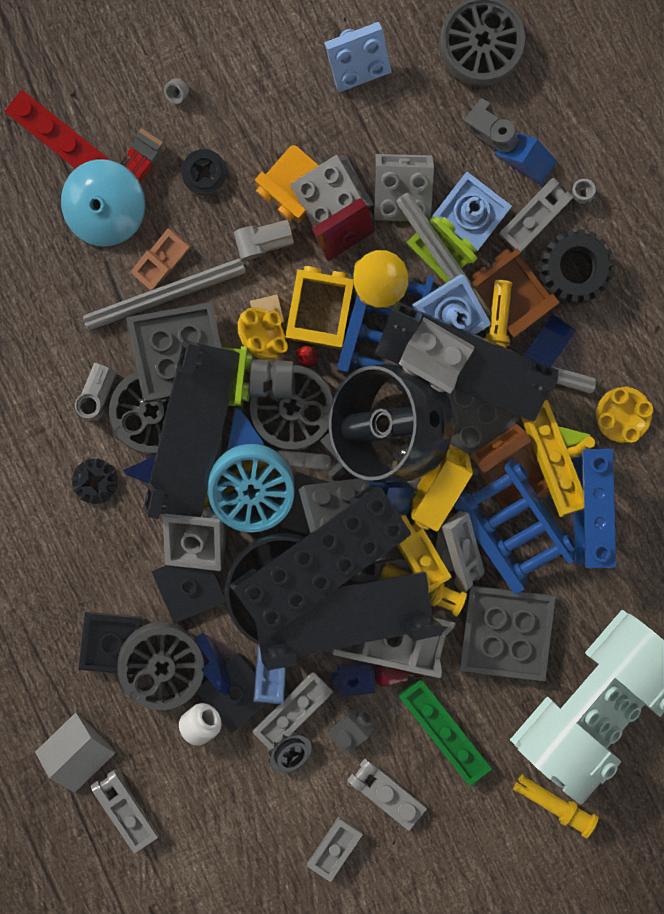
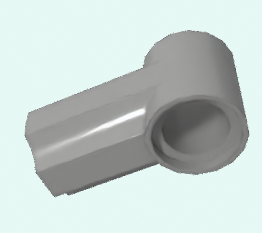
(256, 240)
(97, 389)

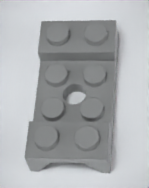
(408, 655)

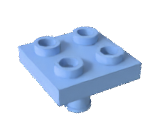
(358, 56)
(473, 210)
(455, 305)

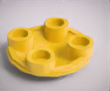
(380, 279)
(262, 333)
(624, 414)

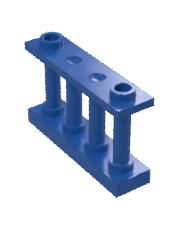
(358, 331)
(596, 523)
(500, 550)

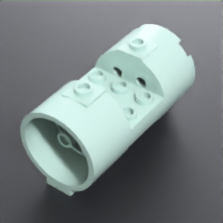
(574, 740)

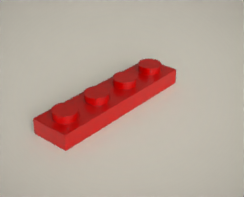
(51, 131)

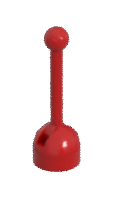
(308, 358)

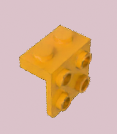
(277, 182)

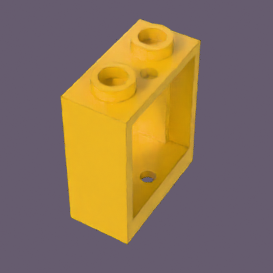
(314, 337)
(441, 489)

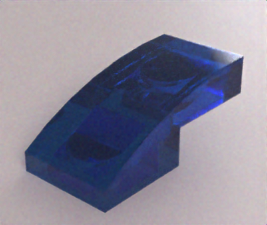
(550, 341)
(216, 669)

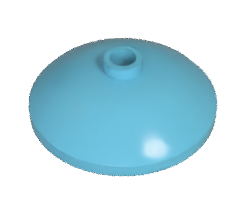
(120, 201)

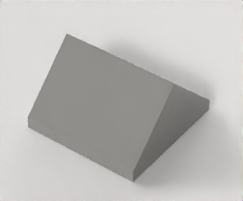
(194, 541)
(74, 753)

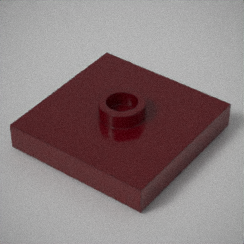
(344, 229)

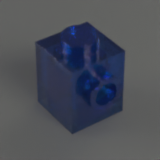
(354, 679)

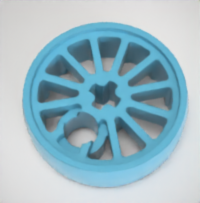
(220, 500)

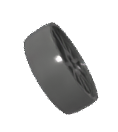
(503, 15)
(323, 422)
(120, 425)
(142, 695)

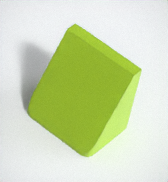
(572, 437)

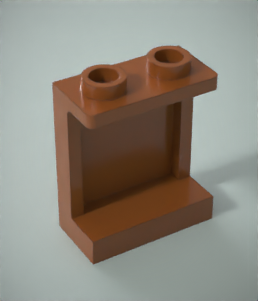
(527, 297)
(493, 457)

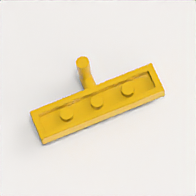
(556, 460)

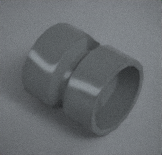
(271, 378)

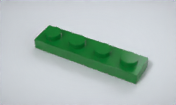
(445, 732)

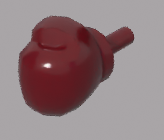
(390, 676)

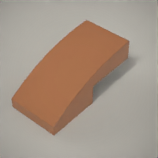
(161, 259)

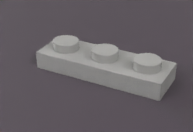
(294, 710)

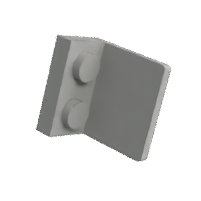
(399, 176)
(329, 189)
(435, 355)

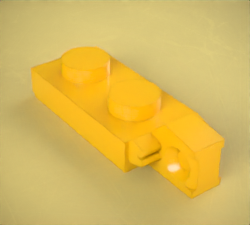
(422, 556)

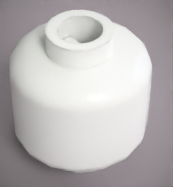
(200, 724)

